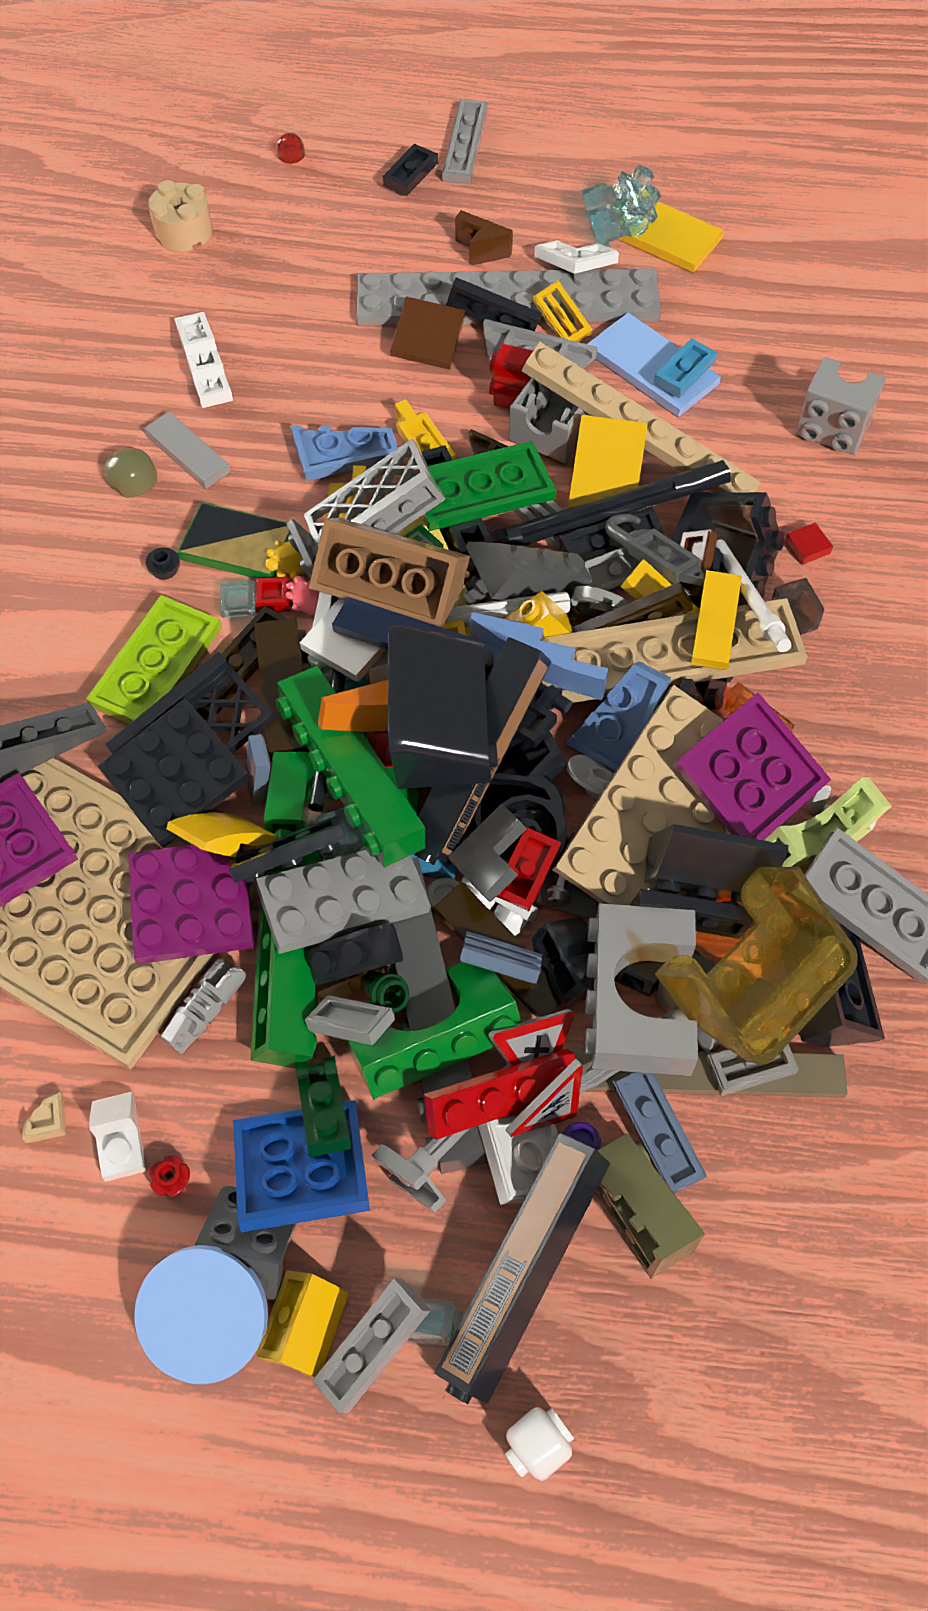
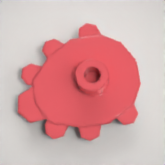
(302, 596)

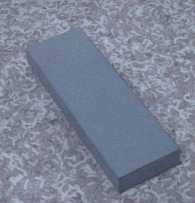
(659, 1129)

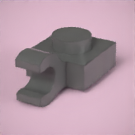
(477, 591)

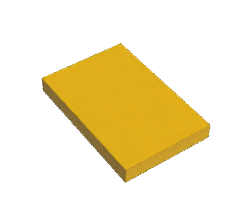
(677, 238)
(606, 458)

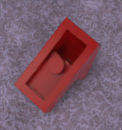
(531, 862)

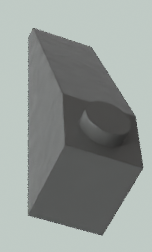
(45, 736)

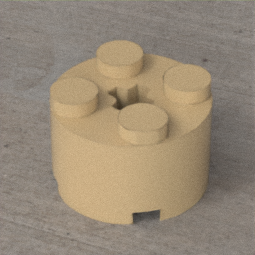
(180, 215)

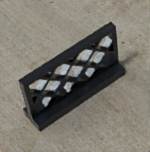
(198, 689)

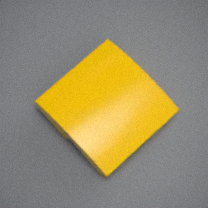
(219, 832)

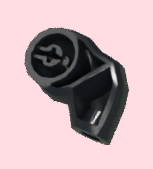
(527, 791)

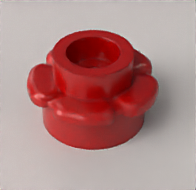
(177, 1183)

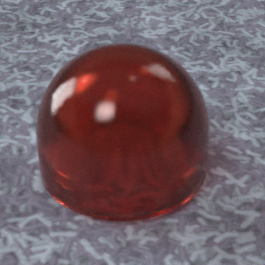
(290, 148)

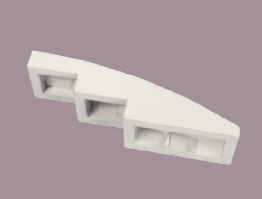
(203, 359)

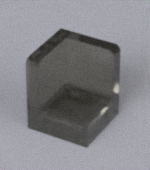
(803, 604)

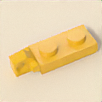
(419, 427)

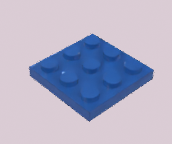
(283, 1184)

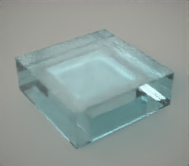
(237, 599)

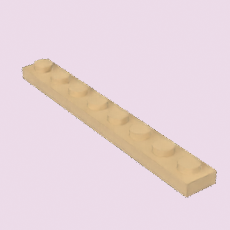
(604, 401)

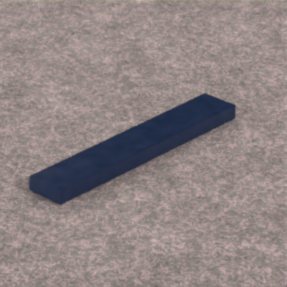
(371, 625)

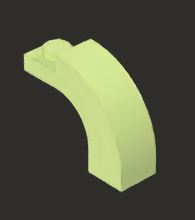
(850, 813)

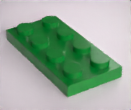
(489, 485)

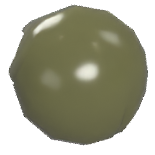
(130, 472)

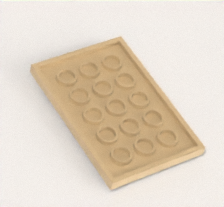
(639, 801)

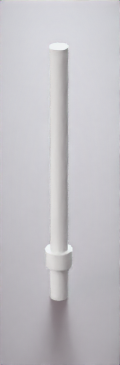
(770, 624)

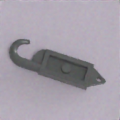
(658, 550)

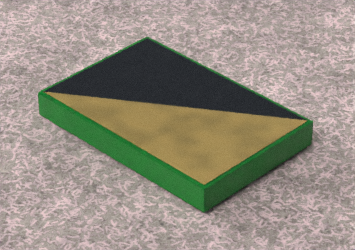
(232, 540)

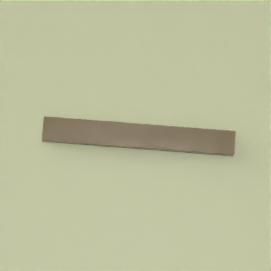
(817, 1077)

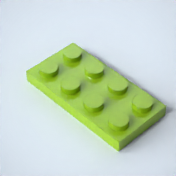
(154, 659)

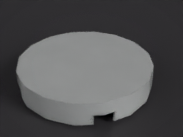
(595, 601)

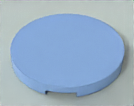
(200, 1314)

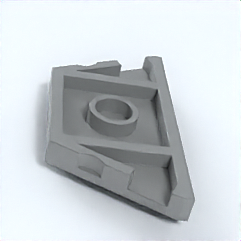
(498, 333)

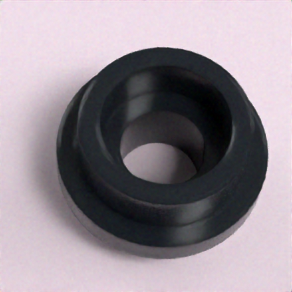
(165, 569)

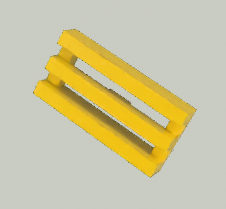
(577, 336)

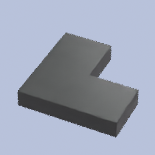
(480, 853)

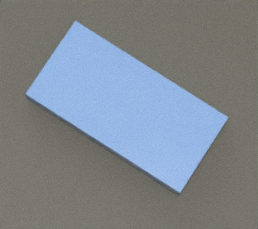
(639, 353)

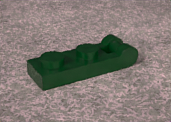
(322, 1107)

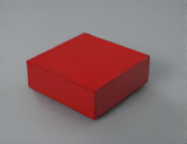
(809, 543)
(271, 593)

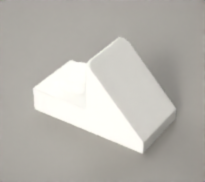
(117, 1136)

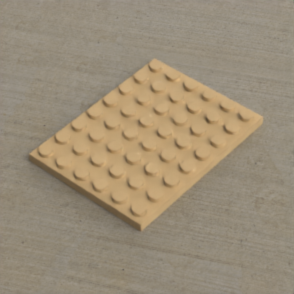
(72, 934)

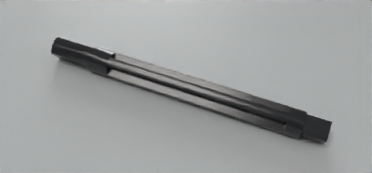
(619, 503)

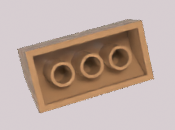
(388, 570)

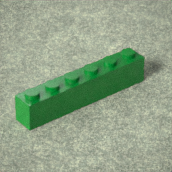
(352, 772)
(282, 993)

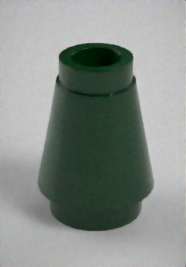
(385, 990)

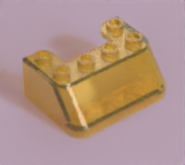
(773, 975)

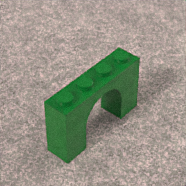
(291, 790)
(411, 1055)

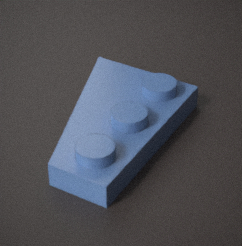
(336, 452)
(621, 716)

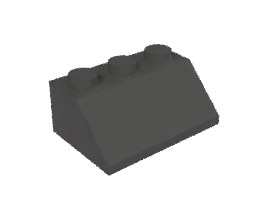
(526, 571)

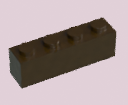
(279, 659)

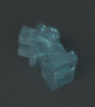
(622, 207)

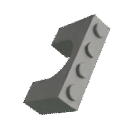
(619, 1035)

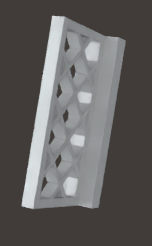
(390, 513)

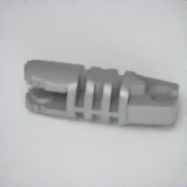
(203, 1005)

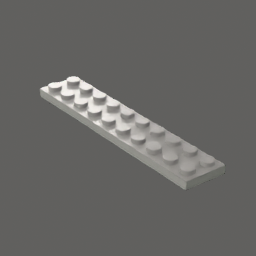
(597, 293)

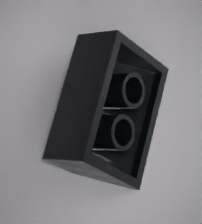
(707, 861)
(850, 1013)

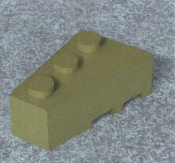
(646, 1207)

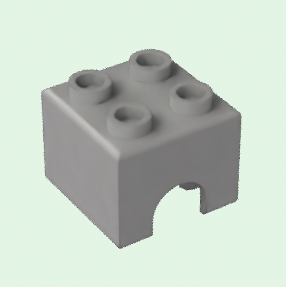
(837, 410)
(546, 420)

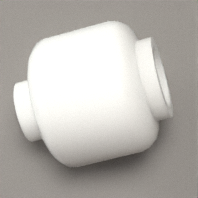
(539, 1444)

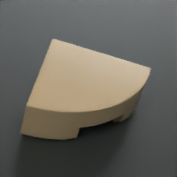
(46, 1120)

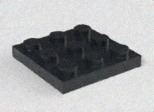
(174, 770)

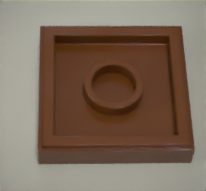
(427, 333)

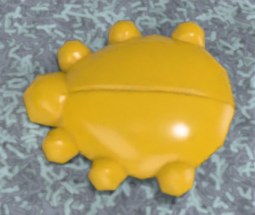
(284, 560)

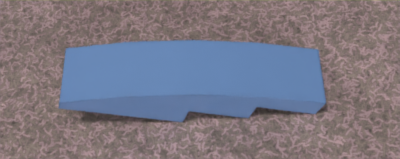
(563, 670)

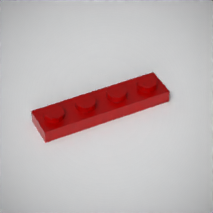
(492, 1094)

